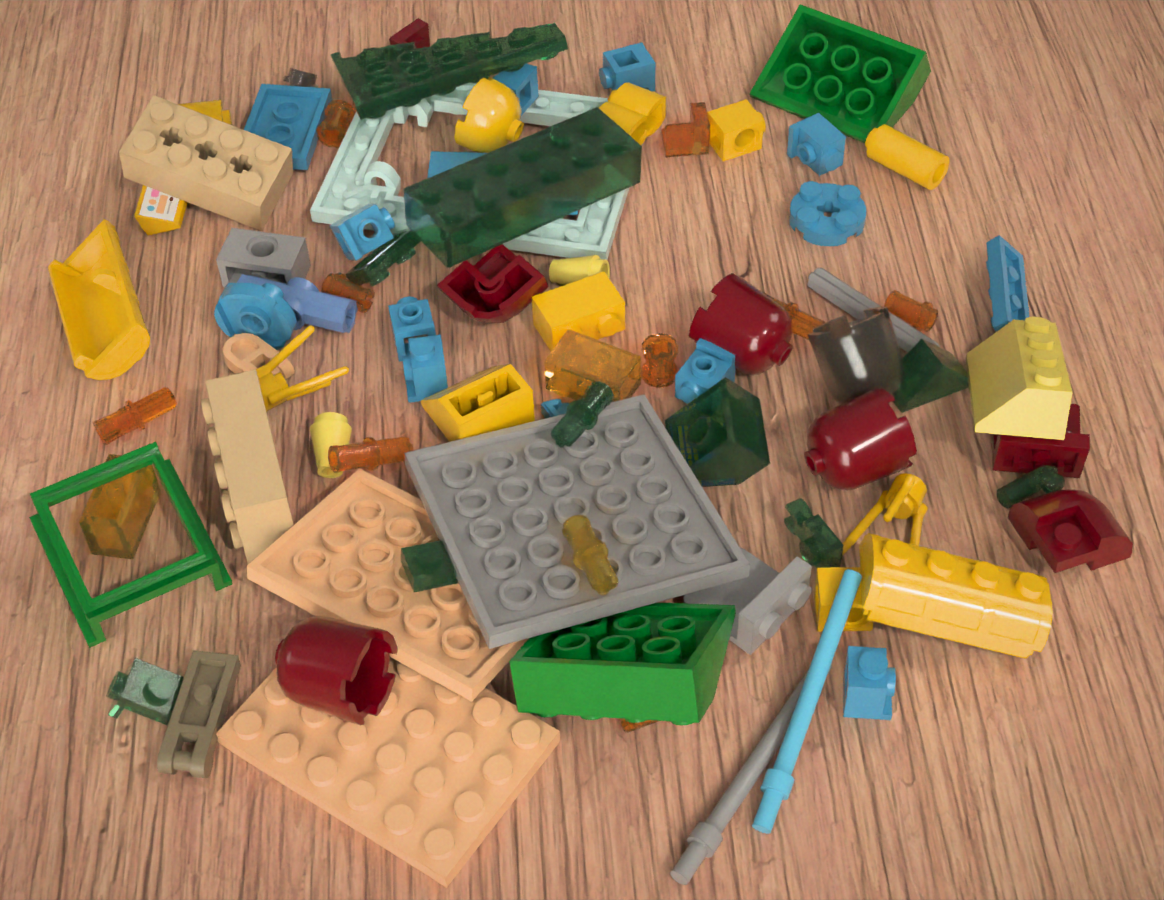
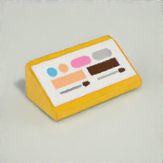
(159, 211)

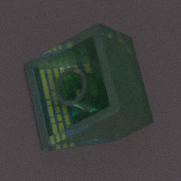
(721, 435)

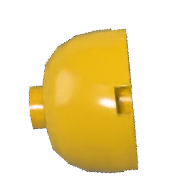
(491, 117)

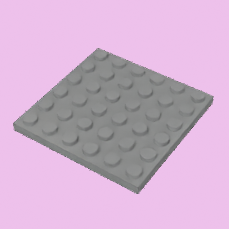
(509, 491)

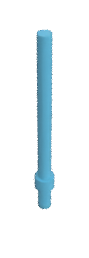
(778, 781)

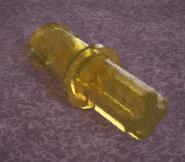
(590, 554)

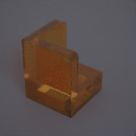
(688, 138)

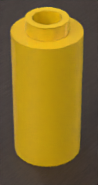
(907, 156)

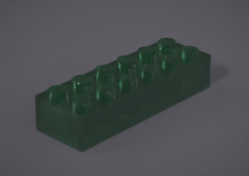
(522, 186)

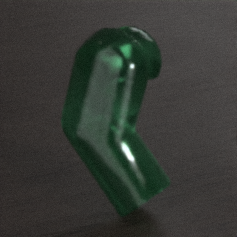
(1021, 488)

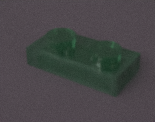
(375, 266)

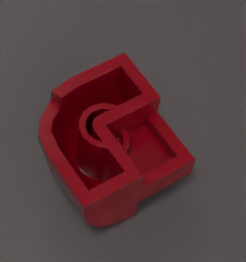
(494, 287)
(1071, 530)

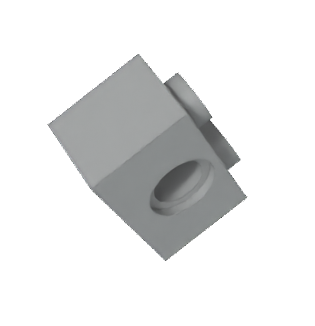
(263, 256)

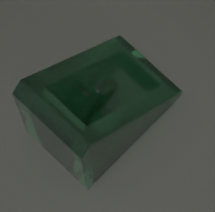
(929, 376)

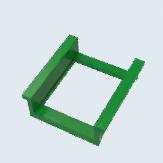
(93, 611)

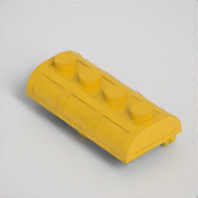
(100, 306)
(954, 597)

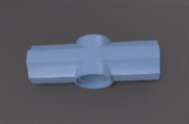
(311, 305)

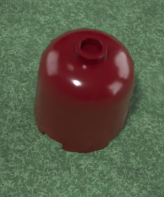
(745, 325)
(859, 442)
(336, 667)

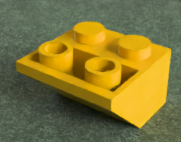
(482, 403)

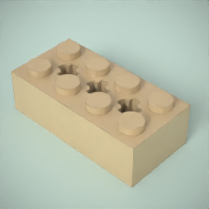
(206, 162)
(246, 462)

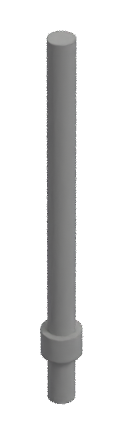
(707, 835)

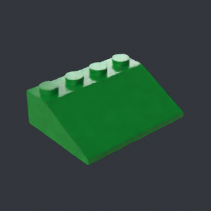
(841, 73)
(627, 665)

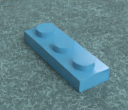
(1007, 283)

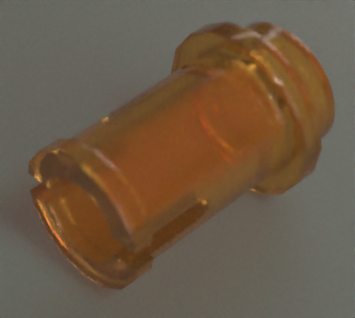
(338, 285)
(918, 314)

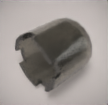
(858, 354)

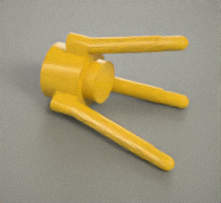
(275, 388)
(901, 502)

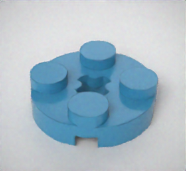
(842, 201)
(256, 311)

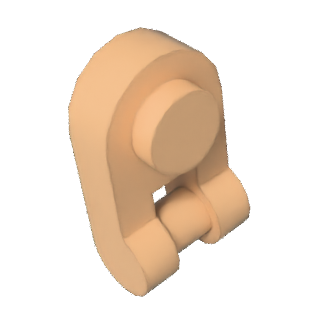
(249, 352)

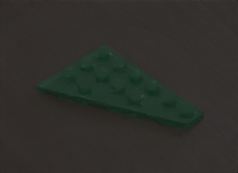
(406, 74)

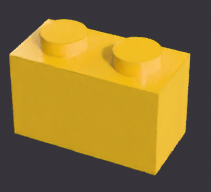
(584, 306)

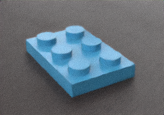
(290, 118)

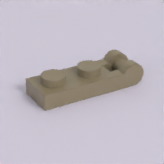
(199, 713)

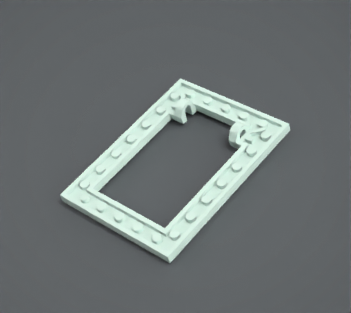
(354, 170)

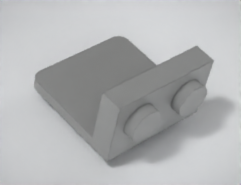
(759, 600)

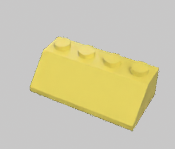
(1020, 381)

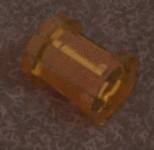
(337, 121)
(659, 367)

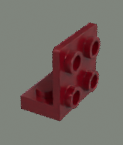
(1028, 453)

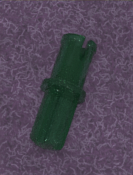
(582, 414)

